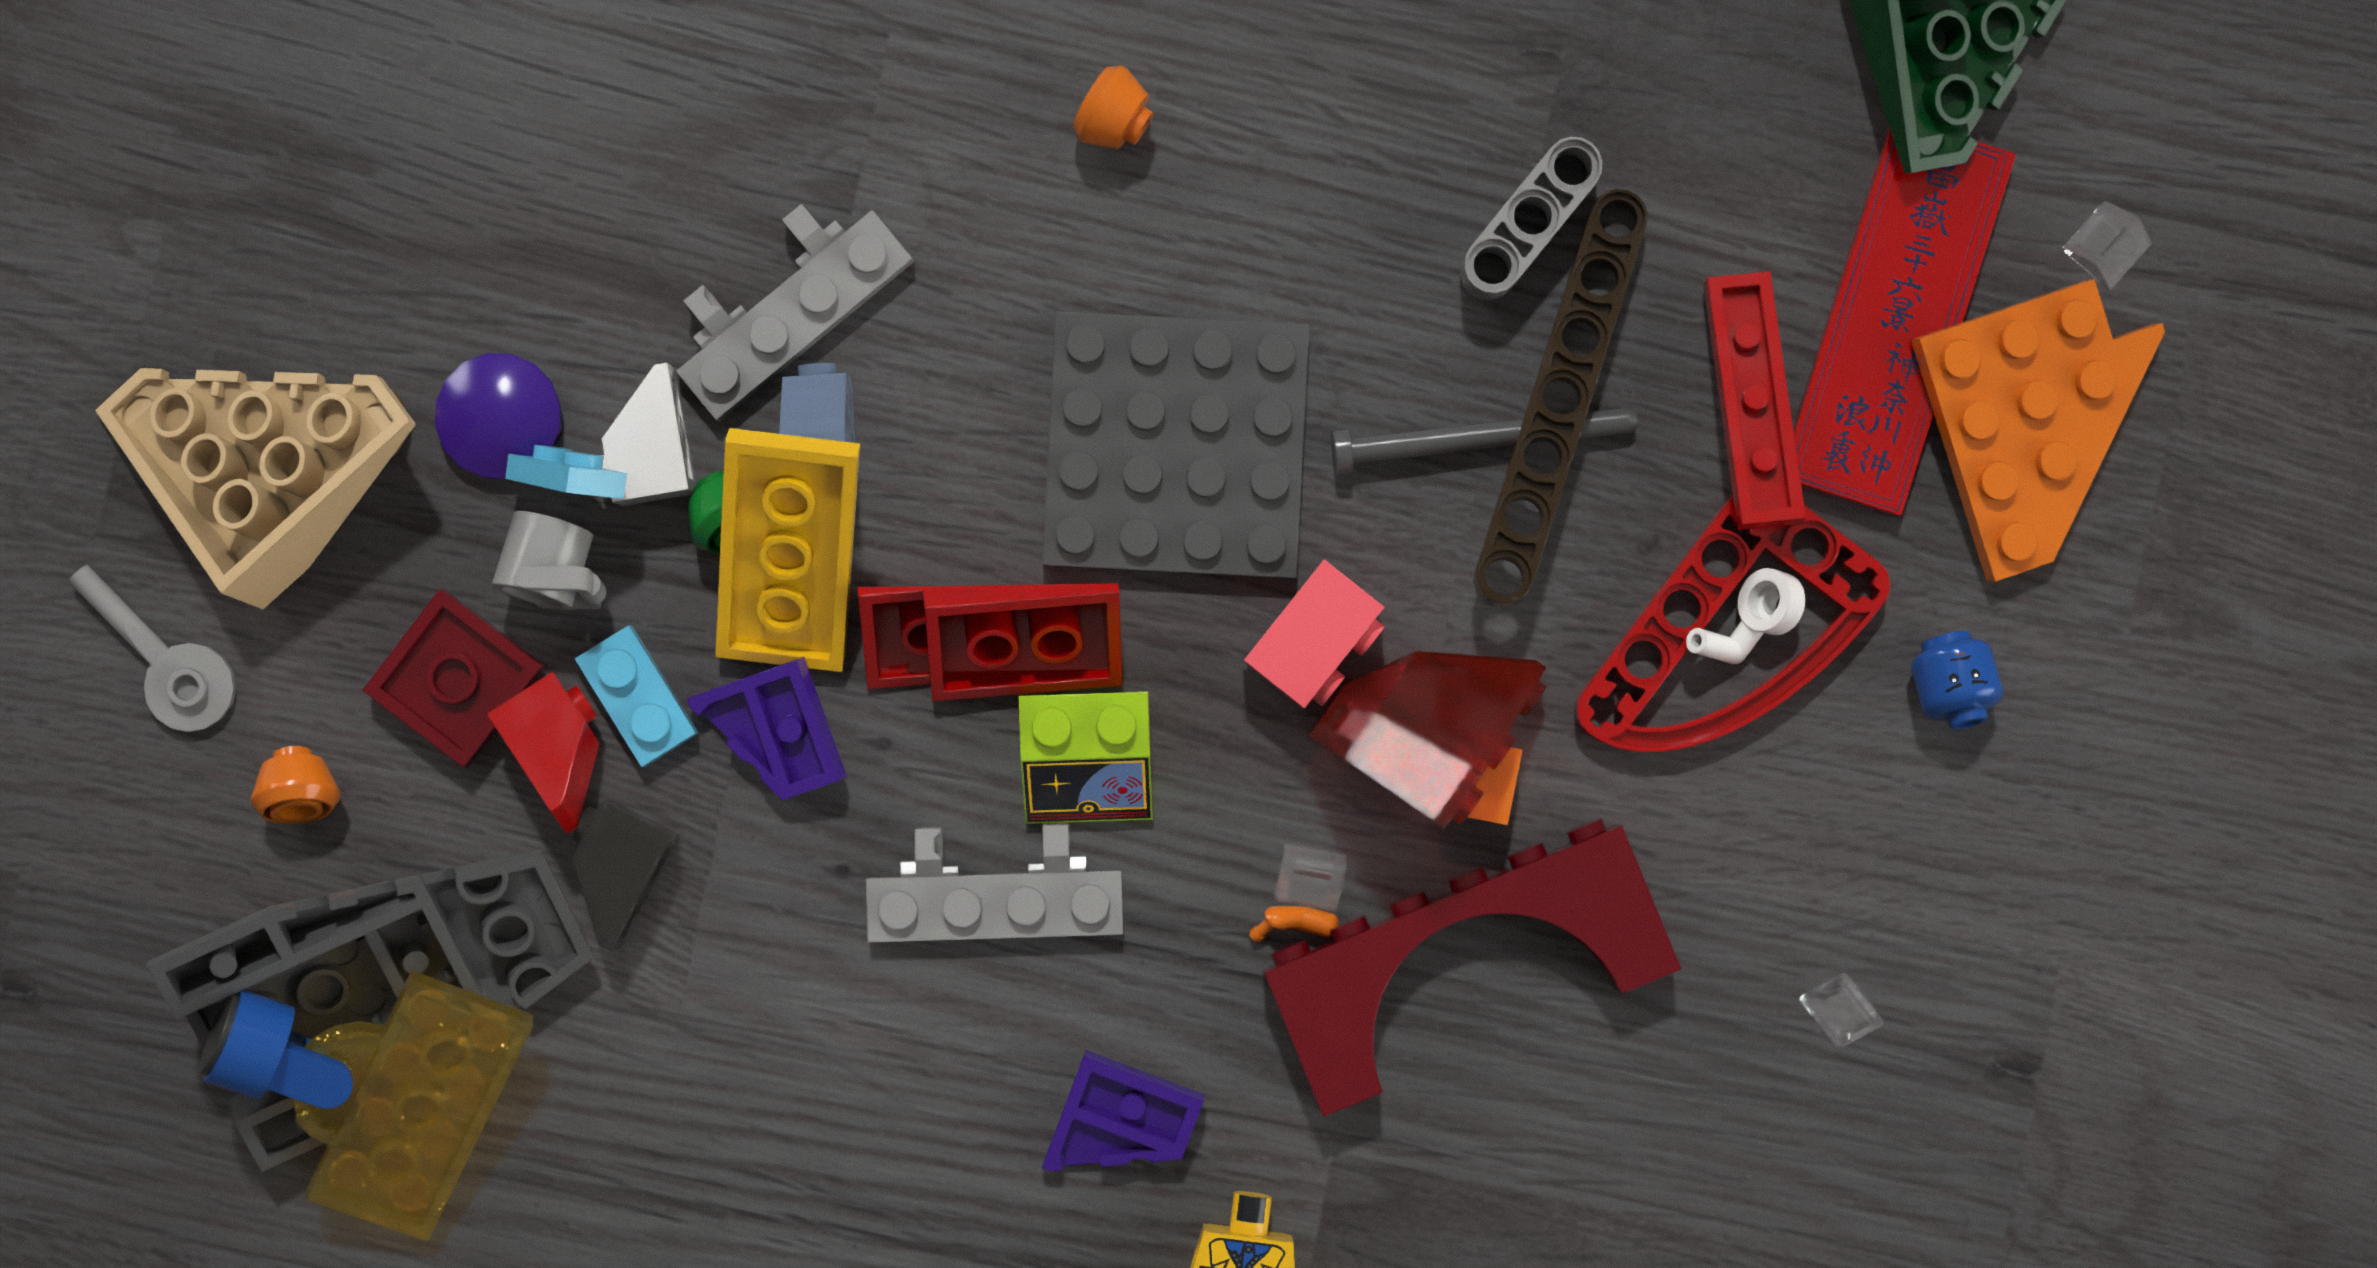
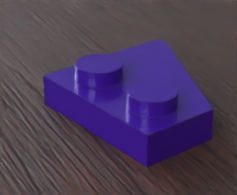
(776, 727)
(1122, 1117)

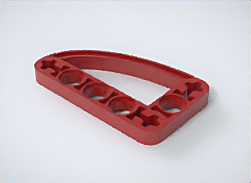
(1710, 595)

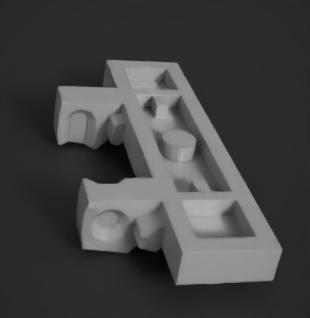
(752, 347)
(940, 904)

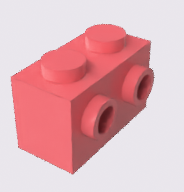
(1316, 635)

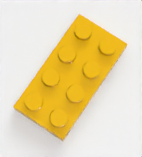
(786, 548)

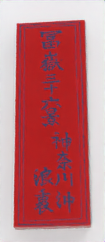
(1901, 280)

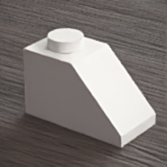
(651, 441)

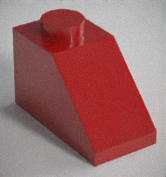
(552, 743)

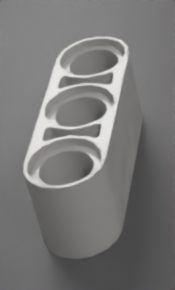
(1538, 189)

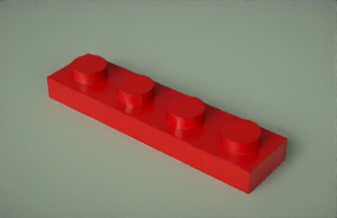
(1754, 400)

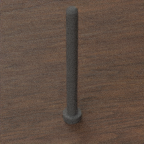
(1349, 450)

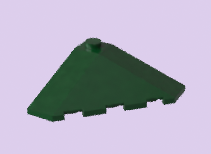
(1943, 67)

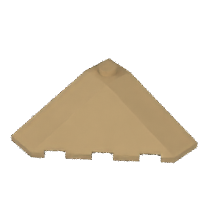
(256, 467)

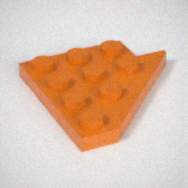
(2030, 414)

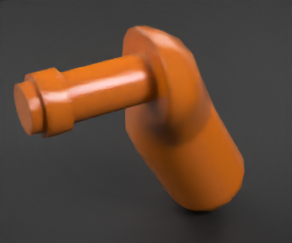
(1297, 918)

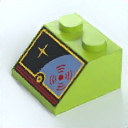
(1086, 757)

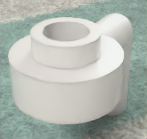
(1758, 615)

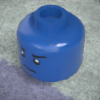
(1957, 679)

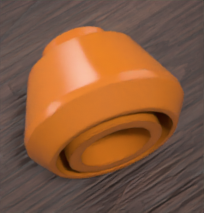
(1113, 110)
(294, 787)

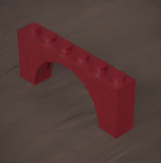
(1583, 887)

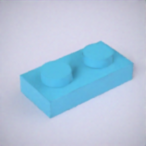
(566, 472)
(636, 696)

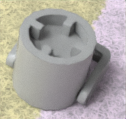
(546, 564)

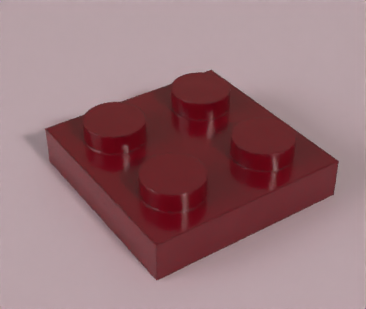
(451, 675)

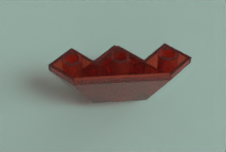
(1431, 725)

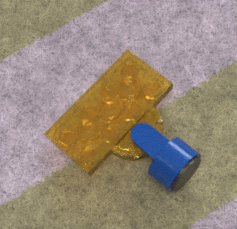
(387, 1098)

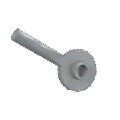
(185, 684)

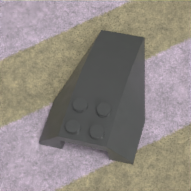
(348, 952)

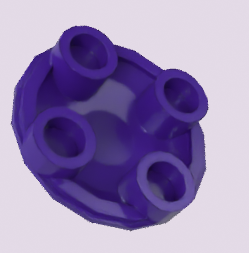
(495, 410)

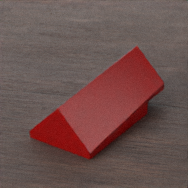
(992, 638)

